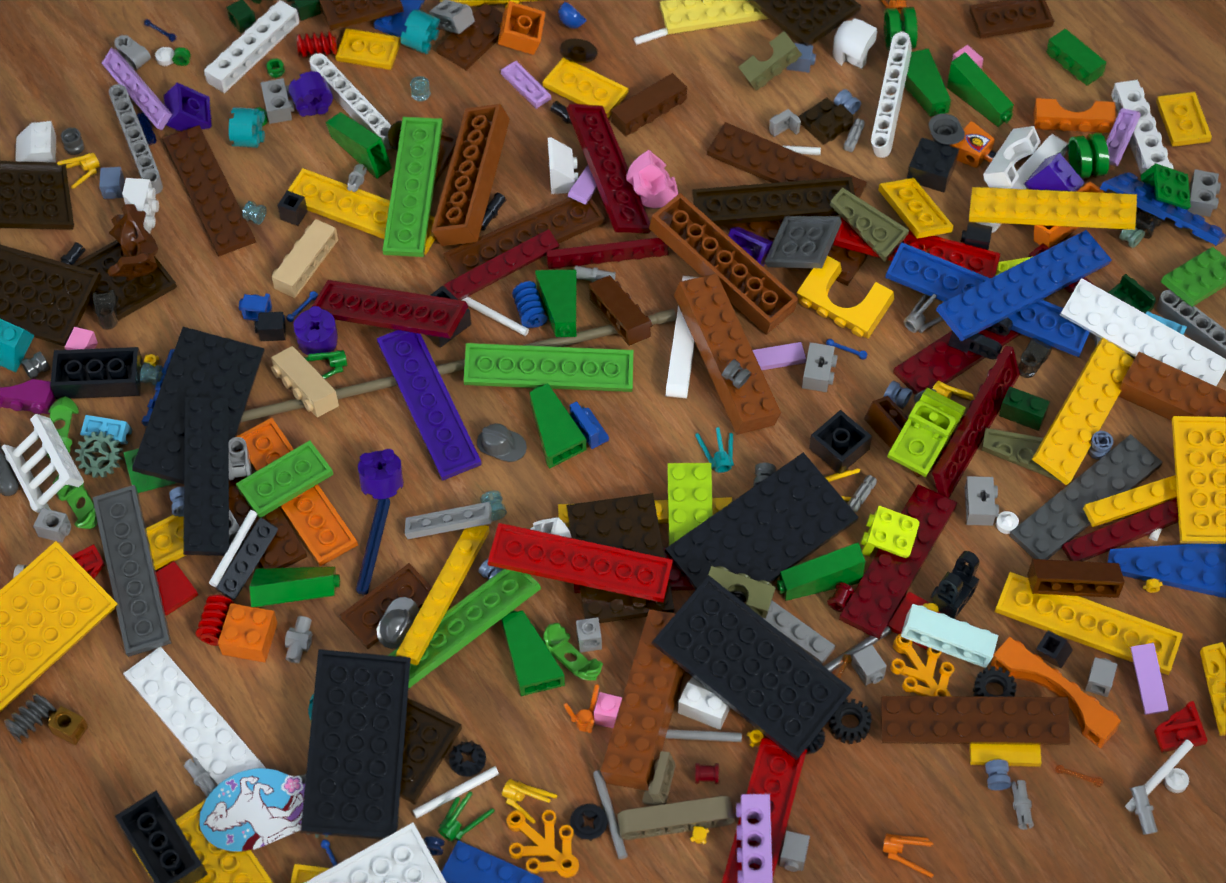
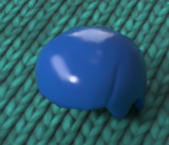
(570, 16)

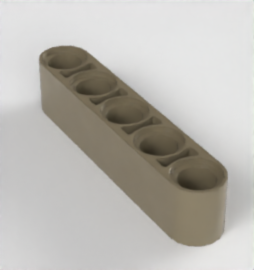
(675, 817)

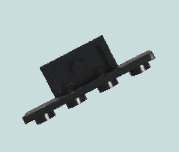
(246, 558)

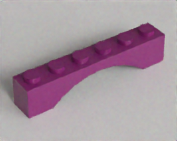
(28, 396)

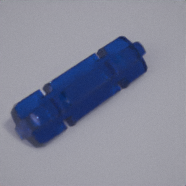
(146, 128)

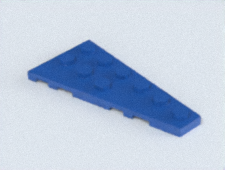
(1146, 200)
(1181, 566)

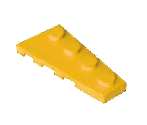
(1214, 666)

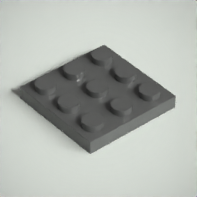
(803, 241)

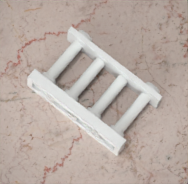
(60, 460)

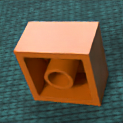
(521, 28)
(247, 632)

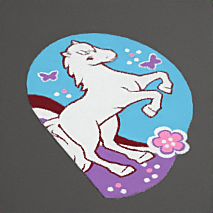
(252, 809)

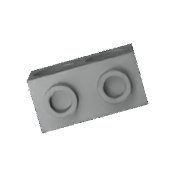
(453, 16)
(276, 101)
(1203, 192)

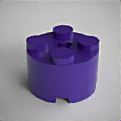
(311, 94)
(315, 331)
(380, 473)

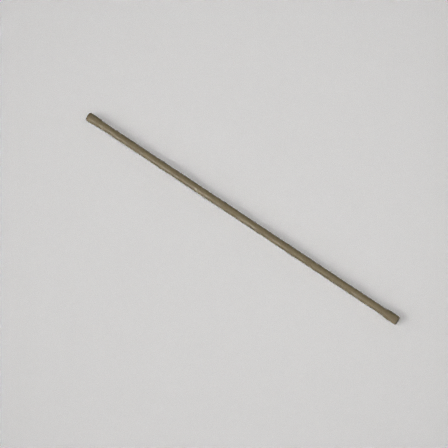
(657, 318)

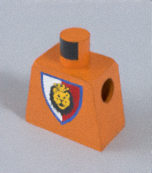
(975, 146)

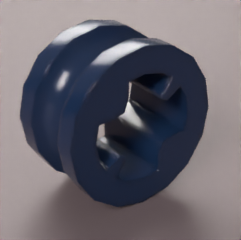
(434, 845)

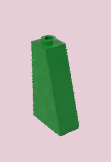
(926, 84)
(978, 90)
(360, 144)
(559, 299)
(556, 428)
(823, 573)
(292, 584)
(531, 659)

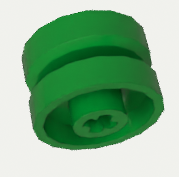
(900, 22)
(1089, 155)

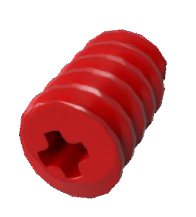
(316, 44)
(213, 619)

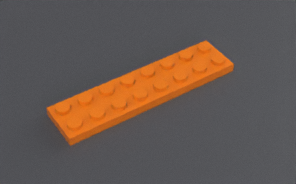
(309, 512)

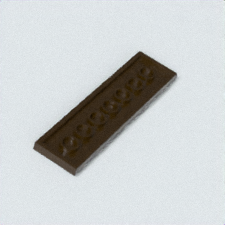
(769, 200)

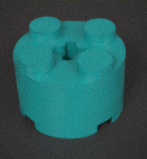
(420, 31)
(246, 127)

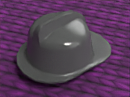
(946, 129)
(501, 443)
(396, 622)

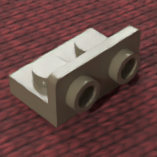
(660, 786)

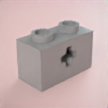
(818, 367)
(980, 500)

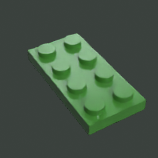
(1198, 277)
(284, 479)

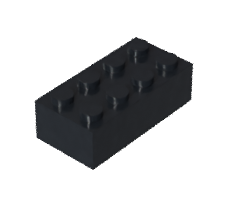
(96, 373)
(160, 842)

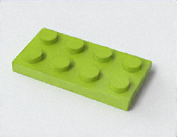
(688, 497)

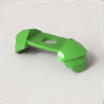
(63, 410)
(86, 515)
(557, 642)

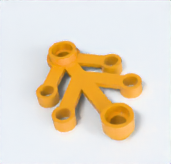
(921, 672)
(545, 846)

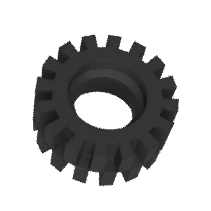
(993, 676)
(851, 734)

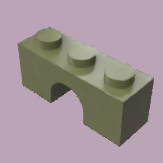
(784, 54)
(758, 593)

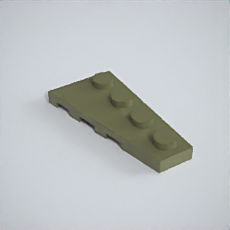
(869, 223)
(1014, 448)

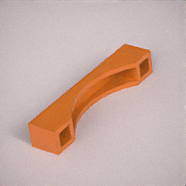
(1094, 720)

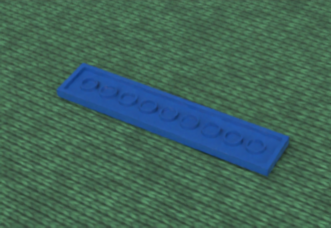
(946, 280)
(1023, 285)

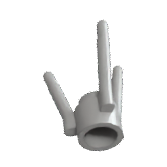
(915, 320)

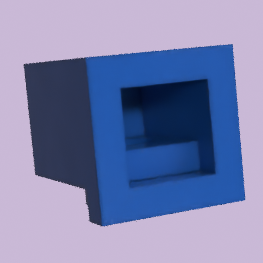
(254, 304)

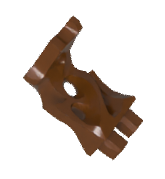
(131, 235)

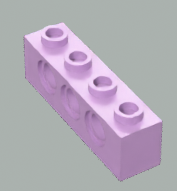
(756, 807)

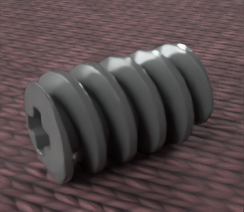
(29, 716)

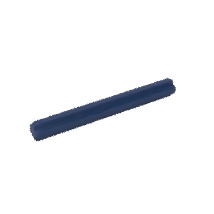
(372, 546)

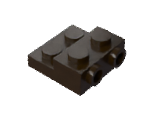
(826, 120)

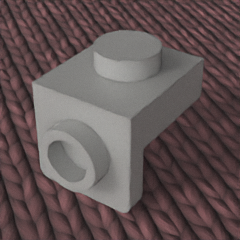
(784, 121)

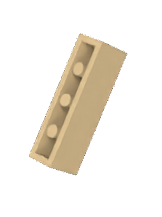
(304, 258)
(304, 382)

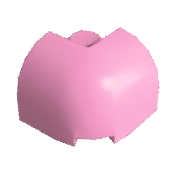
(652, 180)

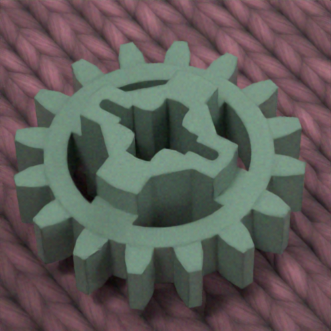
(97, 462)

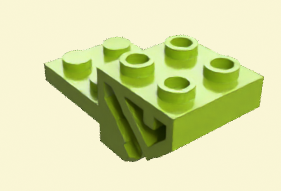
(926, 432)

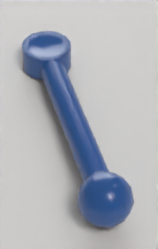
(313, 295)
(862, 354)
(325, 844)

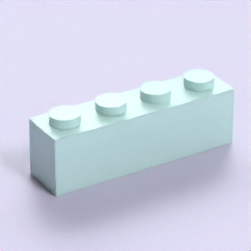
(949, 635)

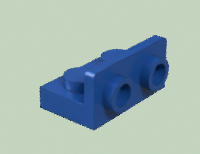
(588, 425)

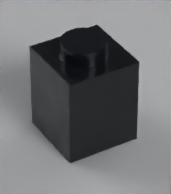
(292, 208)
(977, 235)
(271, 326)
(1054, 649)

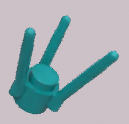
(721, 461)

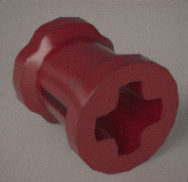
(840, 597)
(707, 773)

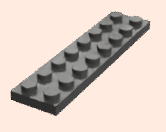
(1064, 515)
(131, 571)

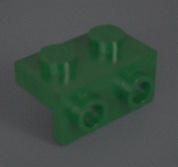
(1133, 294)

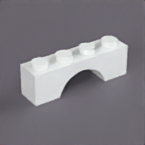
(1018, 145)

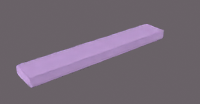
(137, 89)

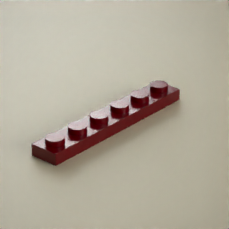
(606, 253)
(502, 265)
(1122, 532)

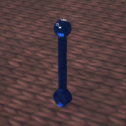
(172, 37)

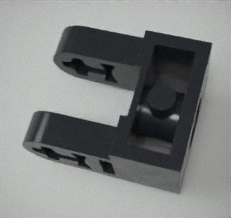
(981, 344)
(958, 586)

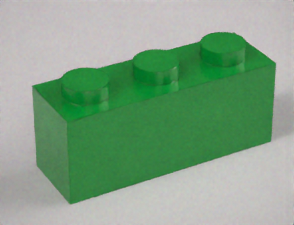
(1076, 57)

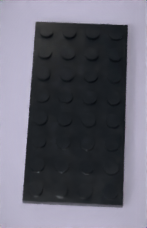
(198, 368)
(766, 527)
(752, 667)
(356, 745)

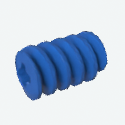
(529, 305)

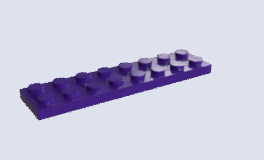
(429, 403)

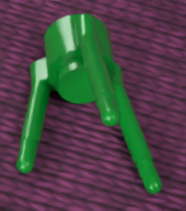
(336, 359)
(450, 826)

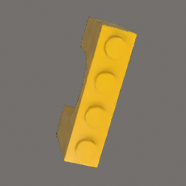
(861, 318)

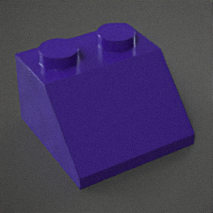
(187, 108)
(1054, 175)
(753, 244)

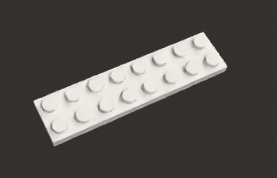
(1138, 332)
(190, 717)

